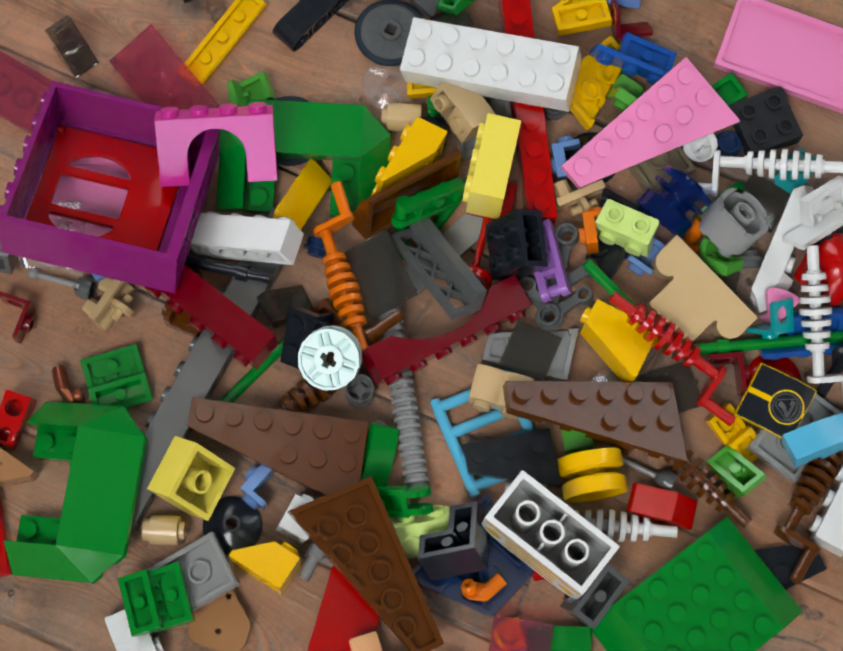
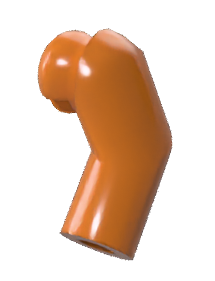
(693, 235)
(482, 591)

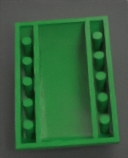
(702, 600)

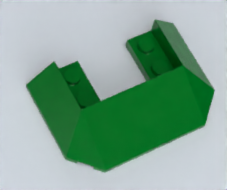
(305, 131)
(99, 495)

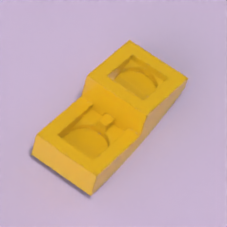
(735, 436)

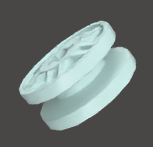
(313, 360)

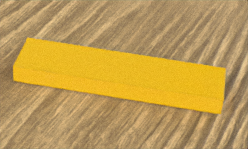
(224, 38)

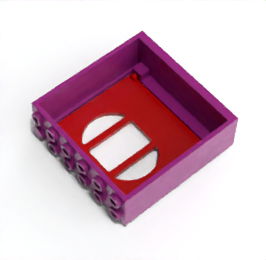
(124, 132)

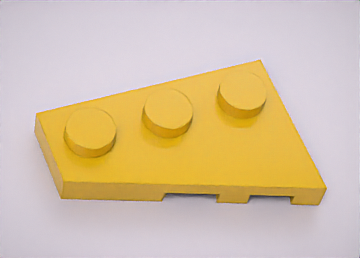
(592, 86)

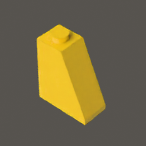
(615, 340)

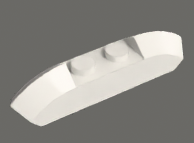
(779, 254)

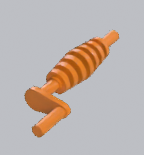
(341, 281)

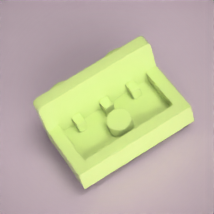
(626, 228)
(411, 528)

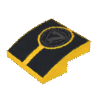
(774, 401)

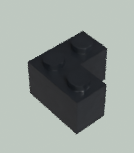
(458, 549)

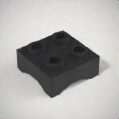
(766, 122)

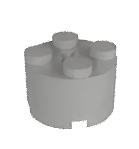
(734, 222)

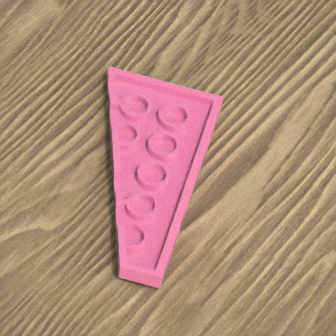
(663, 118)

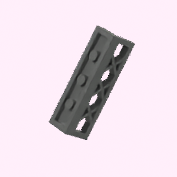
(446, 266)

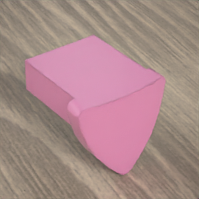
(776, 294)

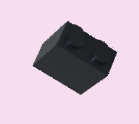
(516, 244)

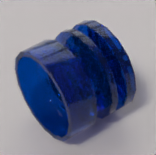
(674, 201)

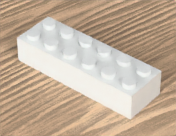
(491, 63)

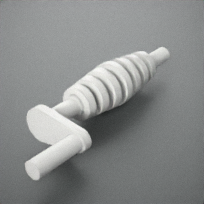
(772, 164)
(816, 321)
(622, 526)

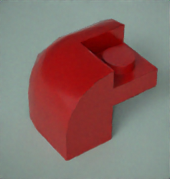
(832, 264)

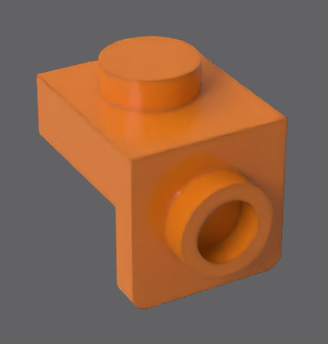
(588, 233)

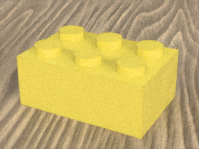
(491, 165)

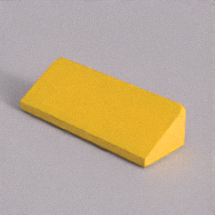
(304, 194)

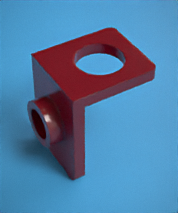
(638, 29)
(26, 318)
(740, 370)

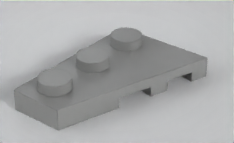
(560, 365)

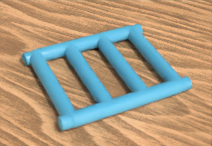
(451, 433)

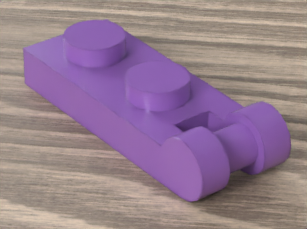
(554, 269)

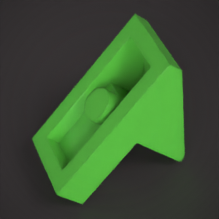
(736, 471)

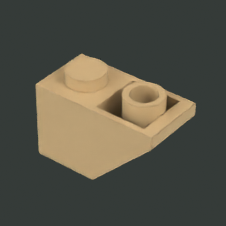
(461, 109)

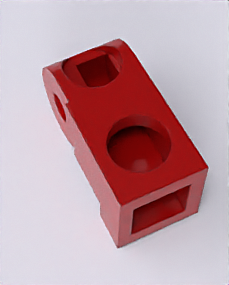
(13, 417)

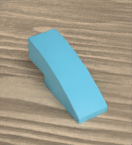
(814, 440)

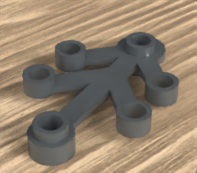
(574, 277)

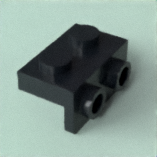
(299, 326)

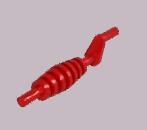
(681, 349)

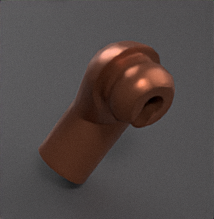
(63, 387)

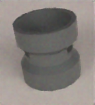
(363, 388)

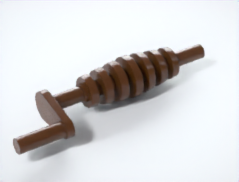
(308, 393)
(707, 485)
(811, 486)

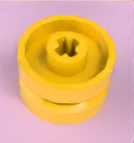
(592, 475)

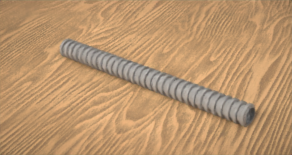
(407, 418)

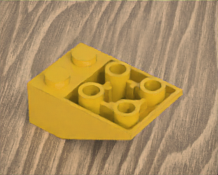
(419, 148)

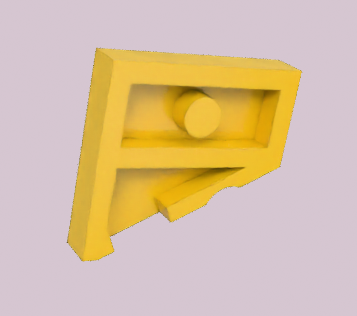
(580, 16)

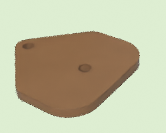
(223, 615)

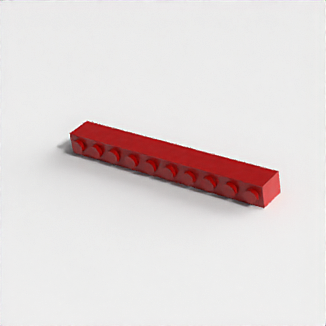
(532, 138)

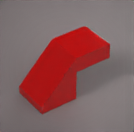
(662, 505)

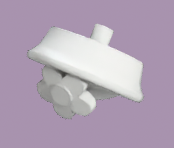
(702, 148)

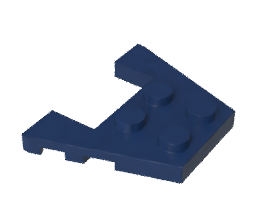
(500, 561)

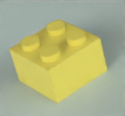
(191, 478)

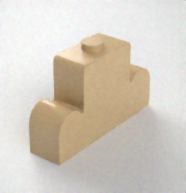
(695, 295)

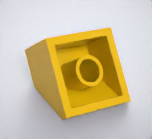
(269, 563)

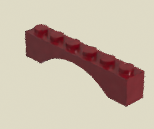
(397, 355)

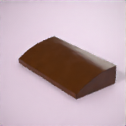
(376, 211)

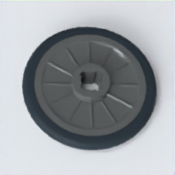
(372, 30)

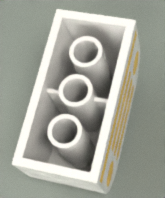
(549, 536)

